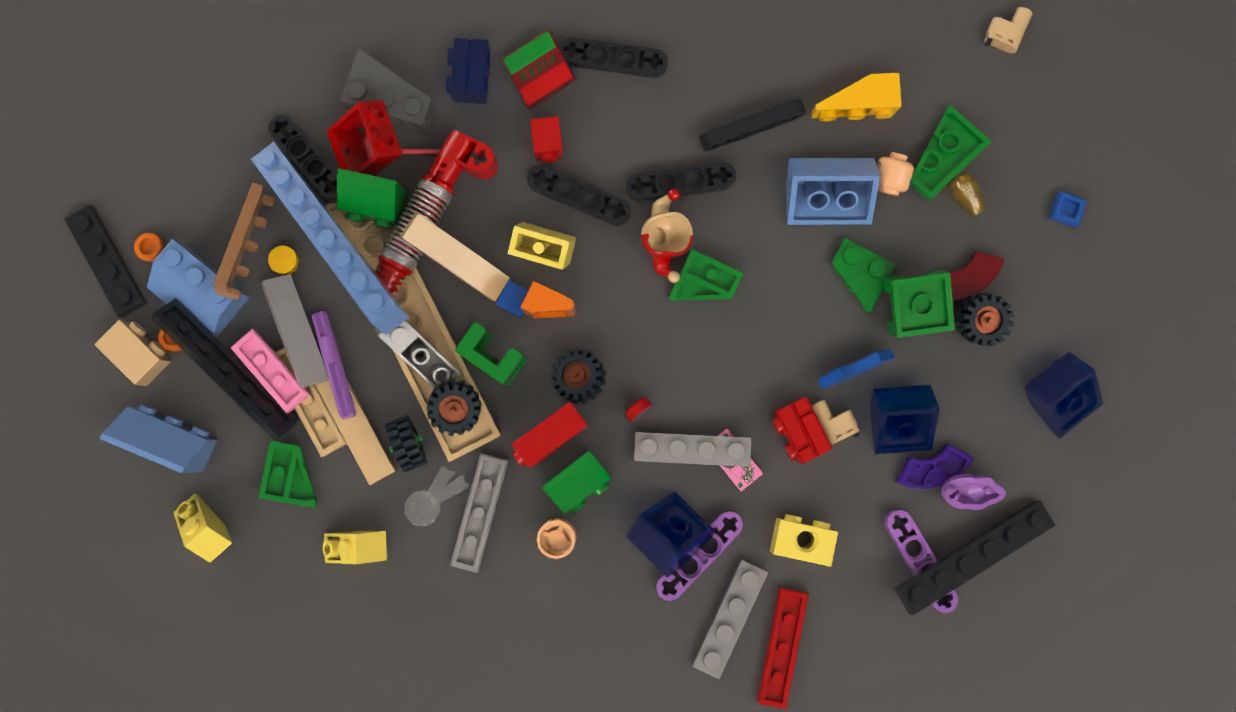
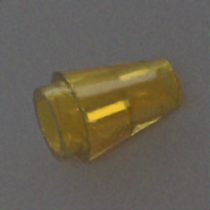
(968, 194)

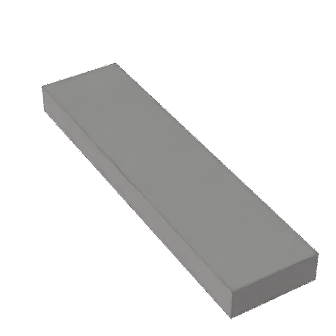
(295, 331)
(479, 512)

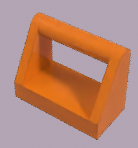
(547, 303)

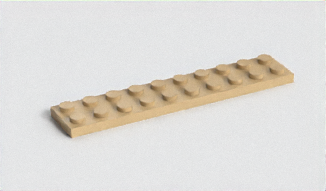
(426, 318)

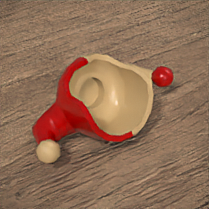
(666, 235)

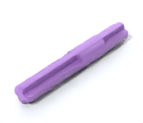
(334, 365)

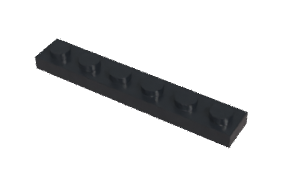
(223, 368)
(974, 557)

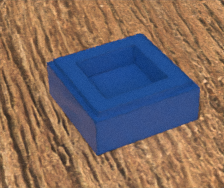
(1067, 209)
(512, 298)

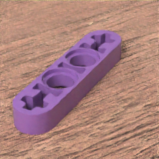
(703, 559)
(922, 559)

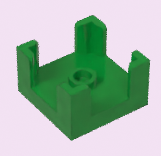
(920, 304)
(472, 346)

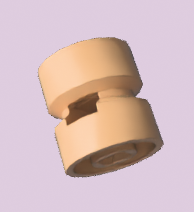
(556, 538)

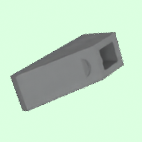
(419, 354)

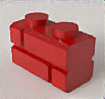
(801, 430)

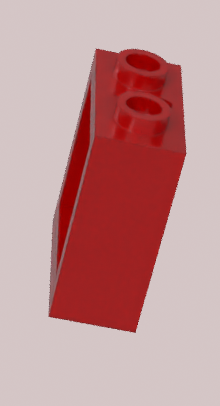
(345, 136)
(548, 436)

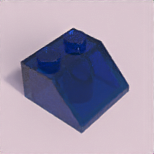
(1065, 393)
(903, 419)
(670, 533)

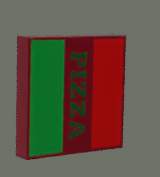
(539, 69)

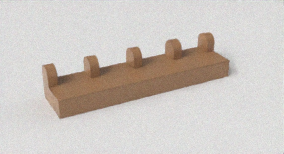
(240, 241)

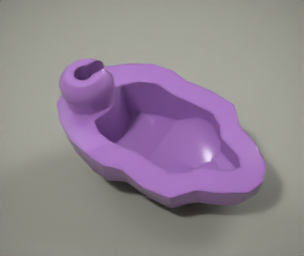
(972, 491)

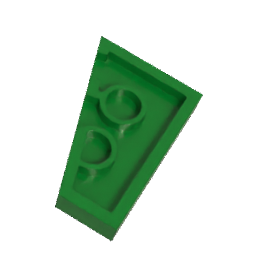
(948, 153)

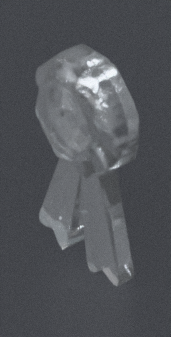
(424, 506)

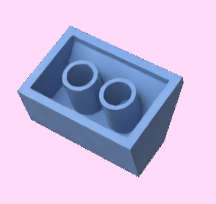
(831, 191)
(190, 279)
(161, 439)

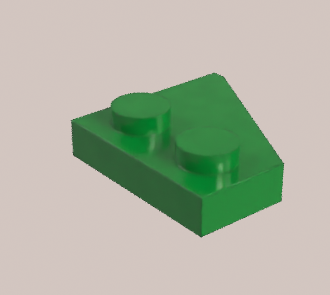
(861, 272)
(705, 279)
(286, 476)

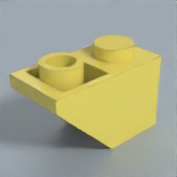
(201, 528)
(355, 547)

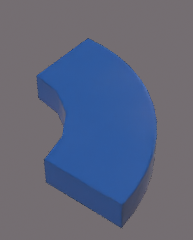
(856, 368)

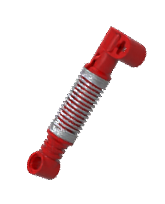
(433, 193)

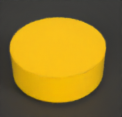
(283, 260)

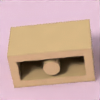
(133, 352)

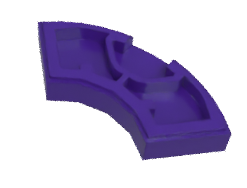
(934, 470)

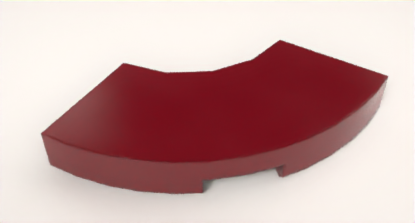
(975, 275)

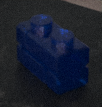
(469, 71)

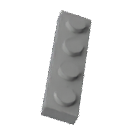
(692, 449)
(729, 619)

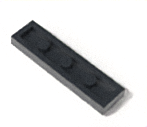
(105, 261)

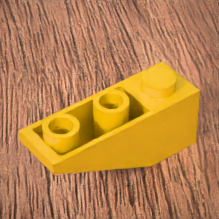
(867, 97)

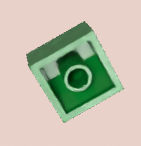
(370, 198)
(577, 483)

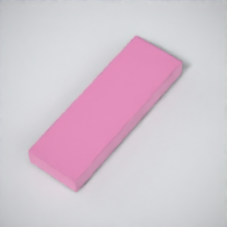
(270, 370)

